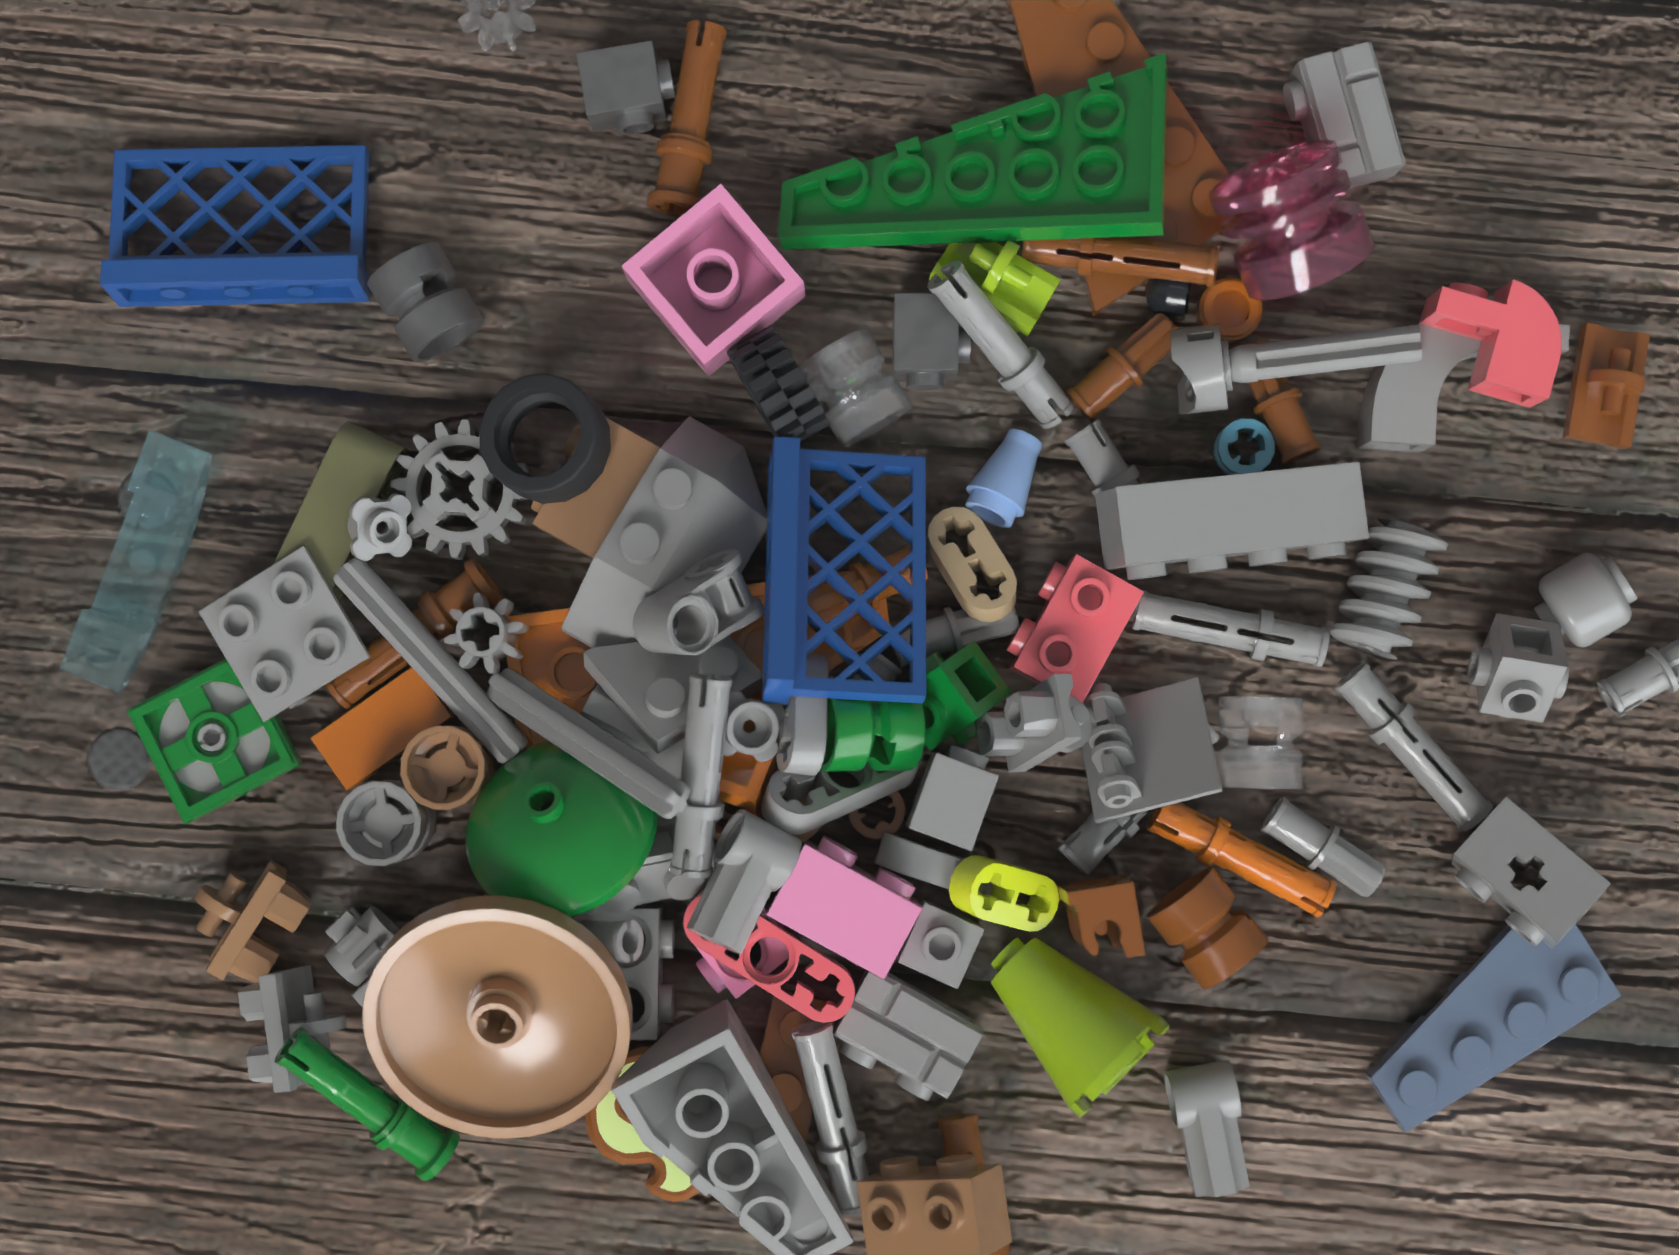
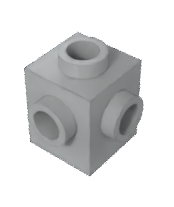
(1519, 668)

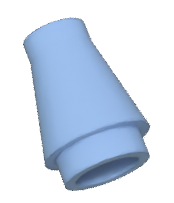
(1004, 482)

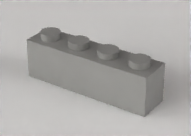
(1230, 517)

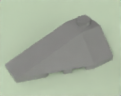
(722, 1121)

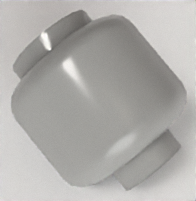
(1586, 598)

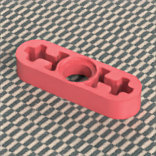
(803, 994)

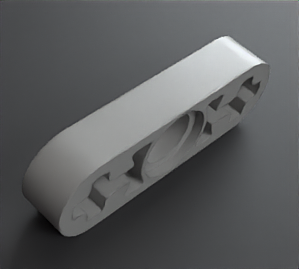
(827, 799)

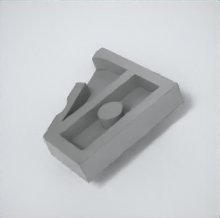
(656, 686)

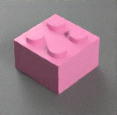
(714, 279)
(846, 906)

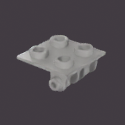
(284, 634)
(1148, 749)

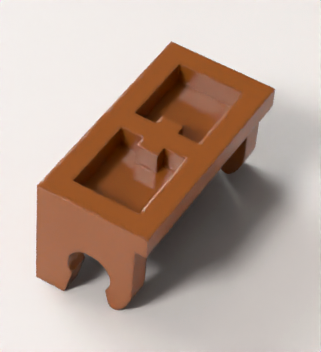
(1103, 908)

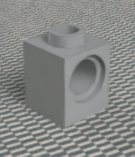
(940, 943)

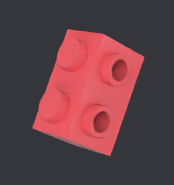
(1076, 626)

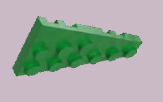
(1014, 174)

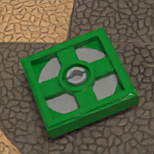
(211, 741)

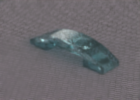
(143, 563)

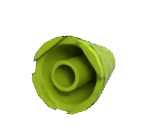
(1073, 1020)

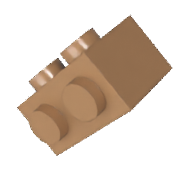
(934, 1208)

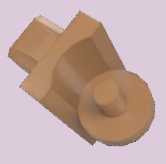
(239, 949)

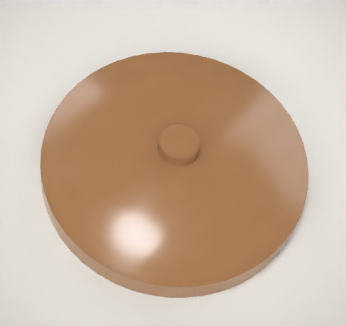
(498, 1017)

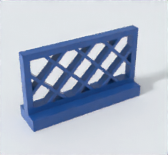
(228, 276)
(788, 583)

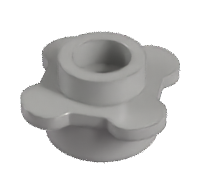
(362, 524)
(762, 740)

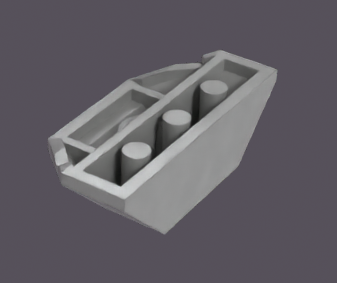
(685, 508)

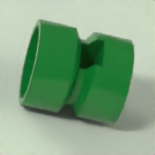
(873, 732)

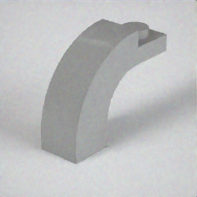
(1402, 398)

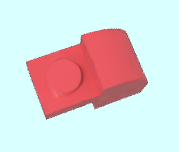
(1516, 336)

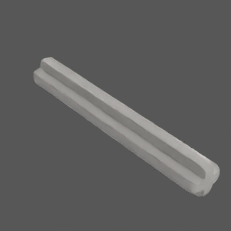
(430, 660)
(588, 743)

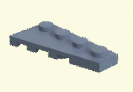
(1489, 1021)

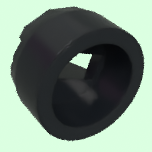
(1168, 297)

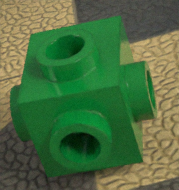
(948, 704)

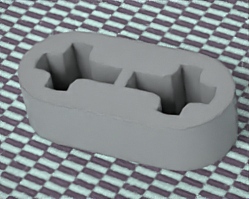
(804, 727)
(918, 861)

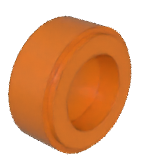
(1231, 308)

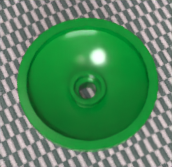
(560, 856)

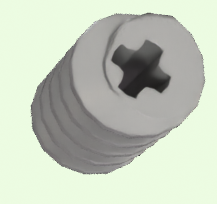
(1387, 587)

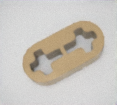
(984, 557)

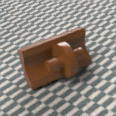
(1606, 386)

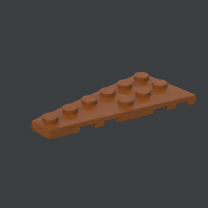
(1085, 38)

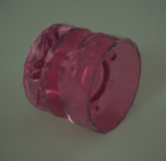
(1292, 220)

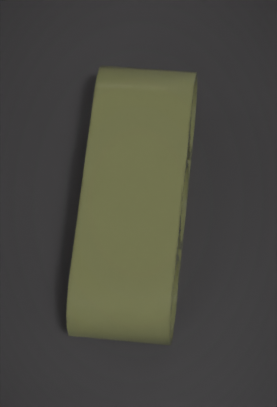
(354, 467)

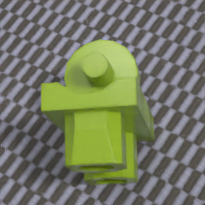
(1008, 280)

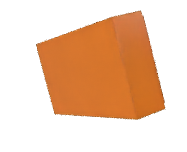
(380, 728)

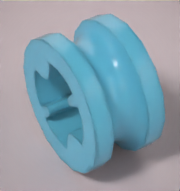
(1230, 435)

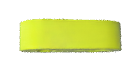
(1001, 904)

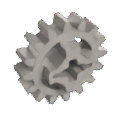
(439, 509)

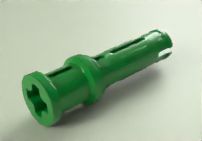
(388, 1118)

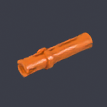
(1252, 861)

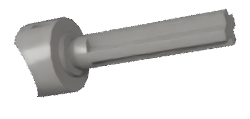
(1212, 366)

